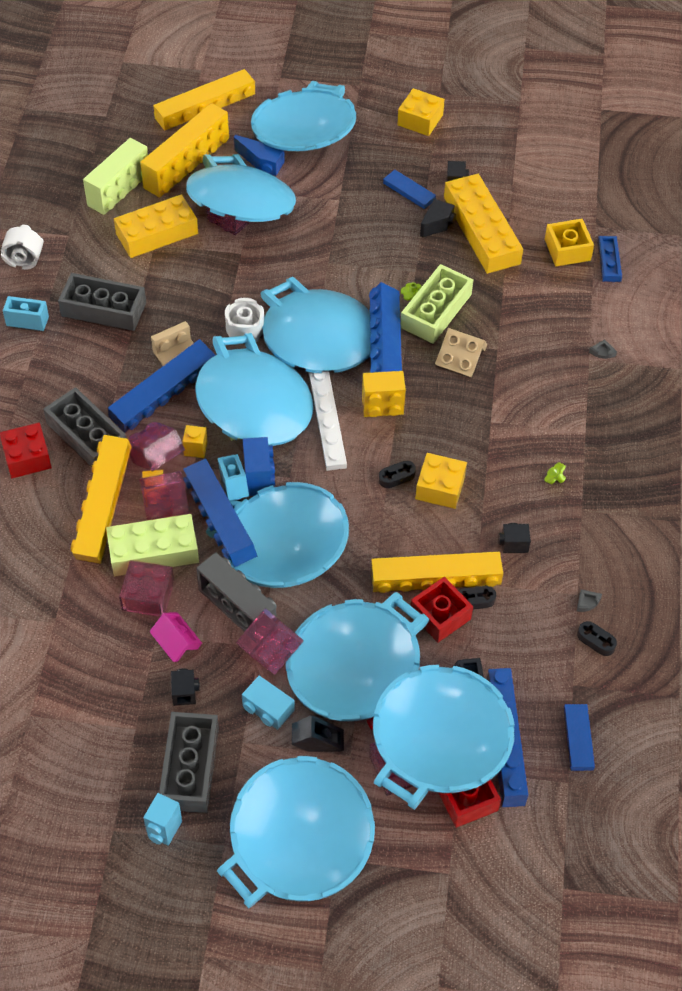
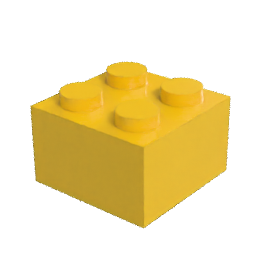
(420, 112)
(569, 242)
(383, 393)
(441, 480)

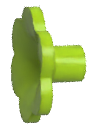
(410, 290)
(555, 473)

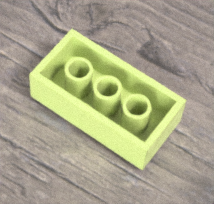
(115, 176)
(436, 303)
(156, 541)

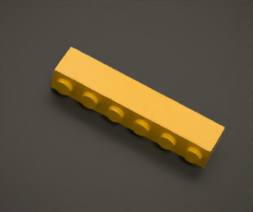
(219, 92)
(101, 499)
(423, 571)

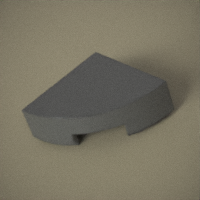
(603, 350)
(588, 600)

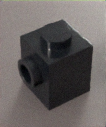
(456, 170)
(515, 538)
(184, 687)

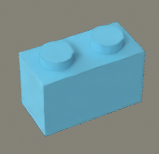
(25, 313)
(233, 477)
(268, 702)
(162, 819)

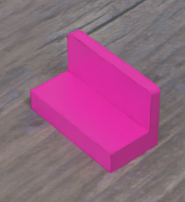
(174, 635)

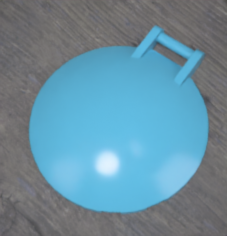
(304, 118)
(239, 190)
(316, 328)
(253, 393)
(295, 533)
(353, 656)
(441, 732)
(299, 831)

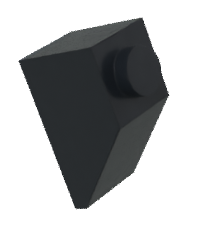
(437, 218)
(317, 735)

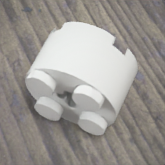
(21, 247)
(244, 317)

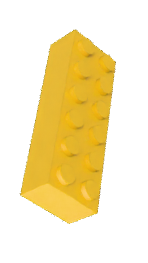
(184, 150)
(483, 223)

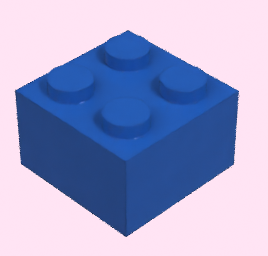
(258, 464)

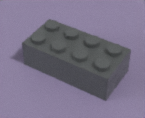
(102, 301)
(80, 424)
(232, 592)
(190, 760)

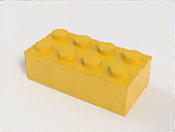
(156, 226)

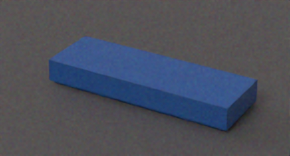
(409, 189)
(609, 259)
(579, 737)

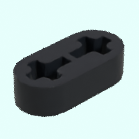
(397, 474)
(476, 598)
(597, 638)

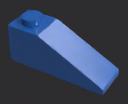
(259, 154)

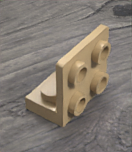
(171, 342)
(460, 352)

